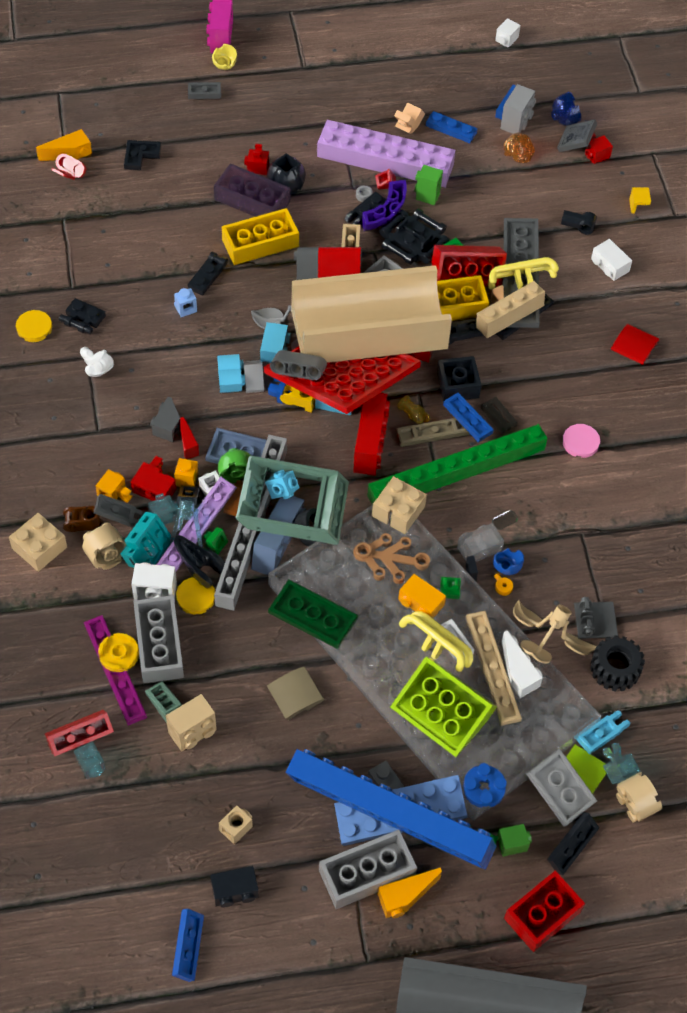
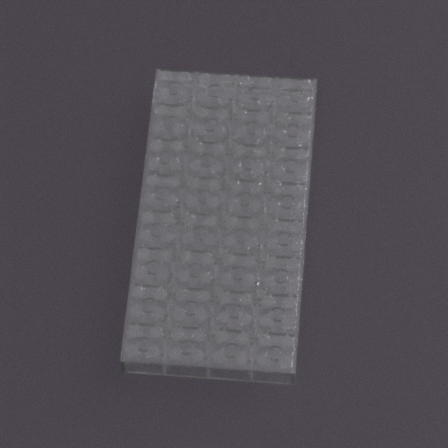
(384, 656)

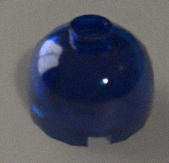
(565, 110)

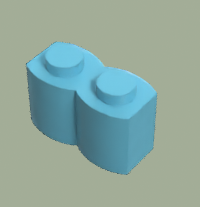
(230, 373)

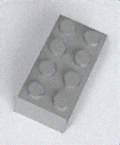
(158, 639)
(366, 867)

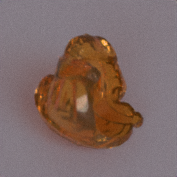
(516, 145)

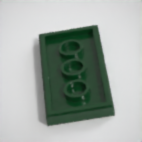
(313, 614)

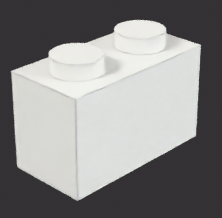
(611, 259)

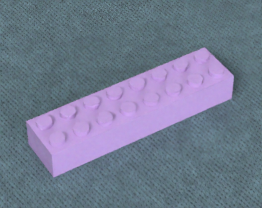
(382, 151)

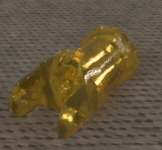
(414, 411)

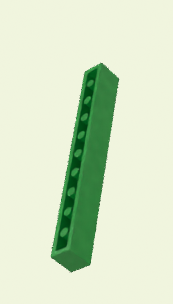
(468, 462)

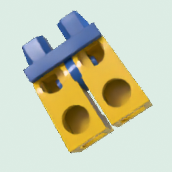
(291, 396)

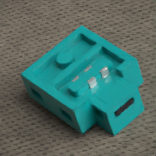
(146, 541)

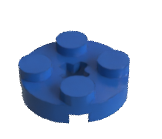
(484, 797)

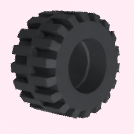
(620, 649)

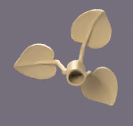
(557, 620)

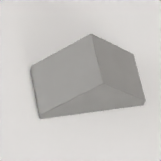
(253, 376)

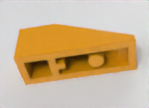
(74, 144)
(403, 894)

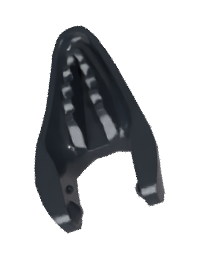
(196, 557)

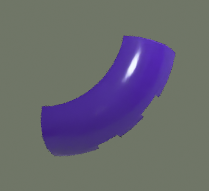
(384, 213)

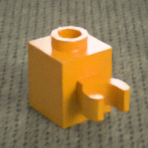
(113, 486)

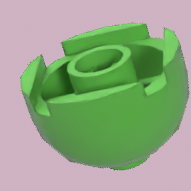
(233, 465)

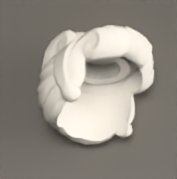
(96, 363)

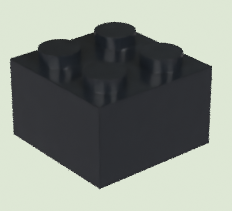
(460, 377)

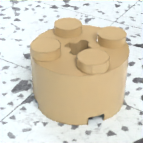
(104, 546)
(638, 796)

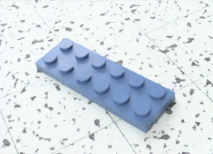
(440, 794)

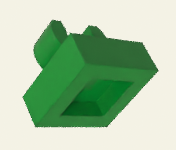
(216, 540)
(450, 587)

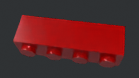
(467, 261)

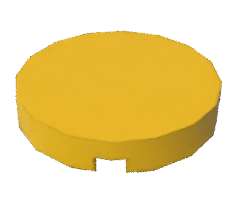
(34, 325)
(194, 597)
(118, 652)

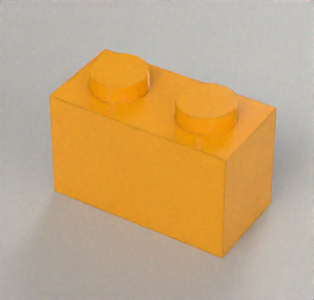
(421, 596)

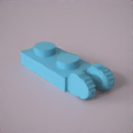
(602, 732)

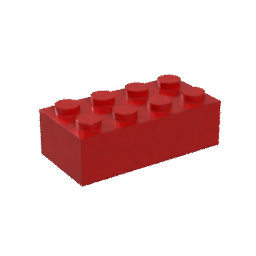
(371, 435)

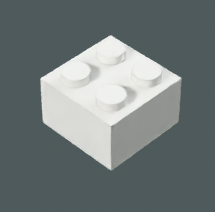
(153, 581)

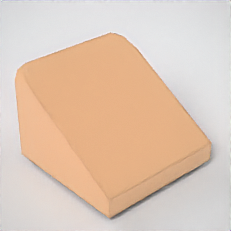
(497, 294)

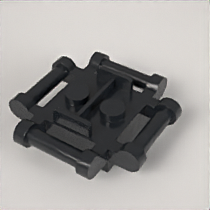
(413, 239)

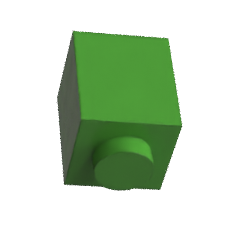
(514, 839)

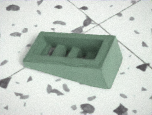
(160, 706)

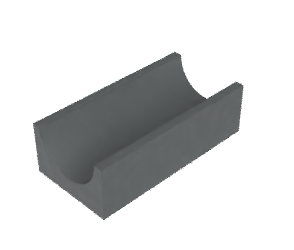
(461, 989)

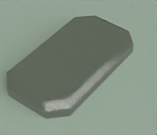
(504, 519)

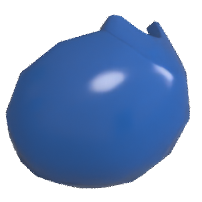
(508, 562)

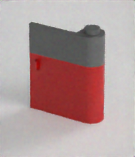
(327, 261)

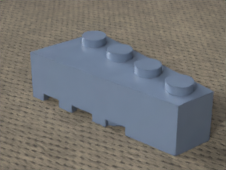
(271, 547)

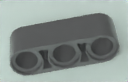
(298, 365)

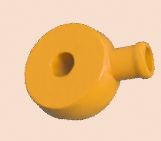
(506, 582)

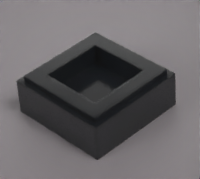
(471, 567)

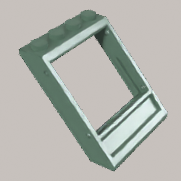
(329, 508)

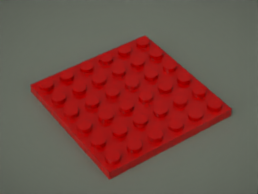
(352, 382)

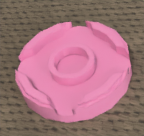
(581, 440)

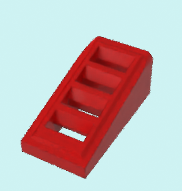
(189, 442)

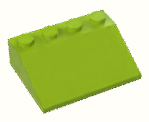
(443, 706)

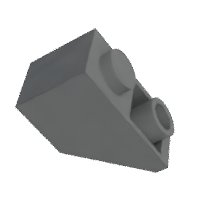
(167, 422)

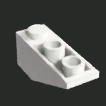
(520, 671)

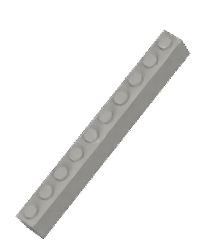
(243, 541)

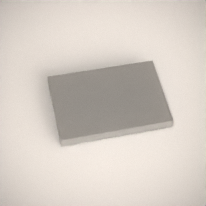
(561, 787)

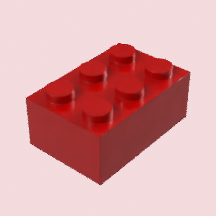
(544, 911)

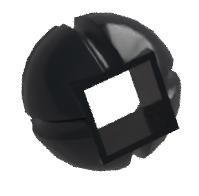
(293, 178)

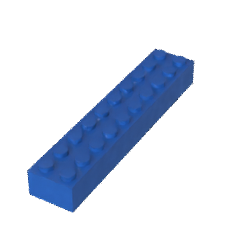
(392, 809)

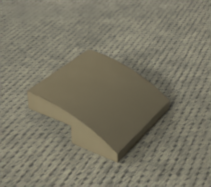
(295, 692)

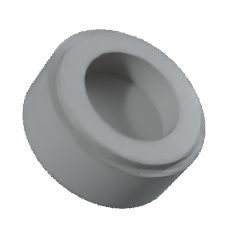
(363, 193)

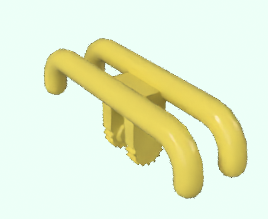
(523, 267)
(444, 639)

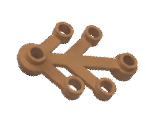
(388, 557)

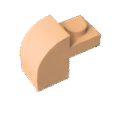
(409, 118)

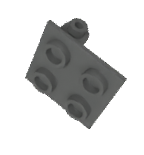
(595, 619)

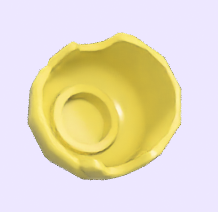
(224, 57)

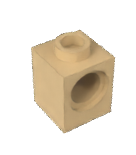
(235, 833)

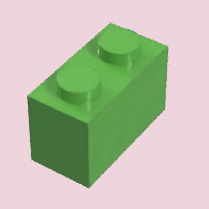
(428, 184)

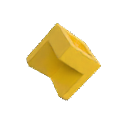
(639, 196)

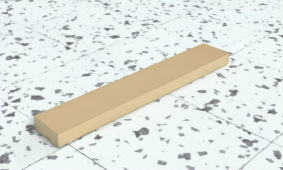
(493, 668)

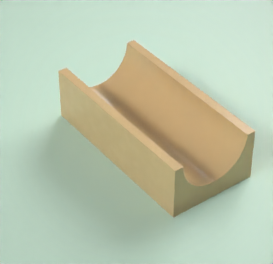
(370, 314)

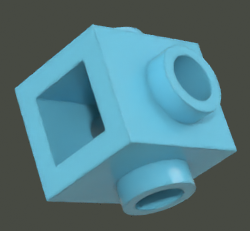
(282, 484)

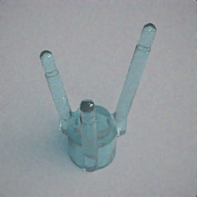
(185, 512)

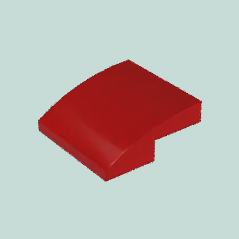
(634, 344)

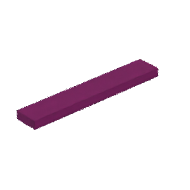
(119, 681)

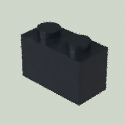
(234, 886)

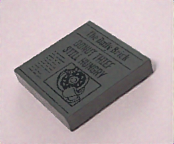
(577, 135)

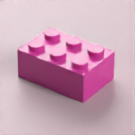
(220, 23)

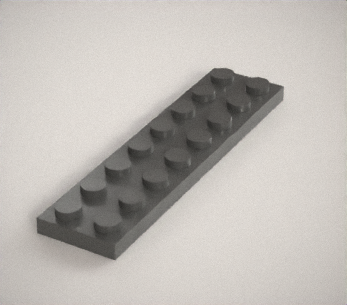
(521, 244)

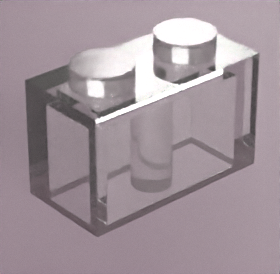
(481, 542)

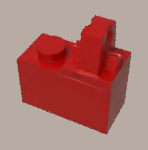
(151, 482)

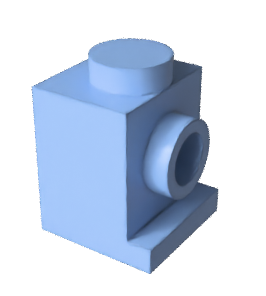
(184, 297)

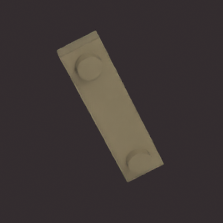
(430, 432)

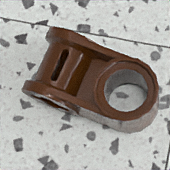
(80, 519)

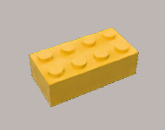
(260, 236)
(462, 297)

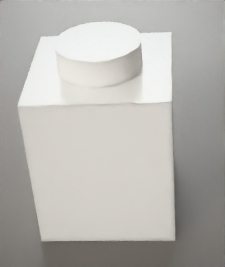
(507, 33)

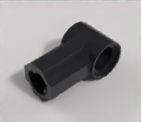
(584, 222)

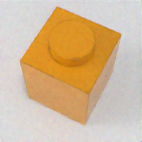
(186, 472)

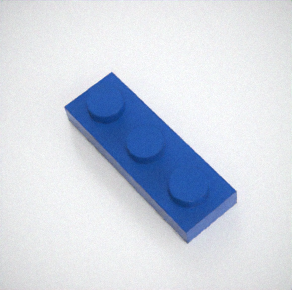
(451, 127)
(468, 417)
(188, 945)

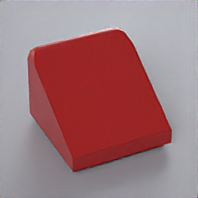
(384, 178)

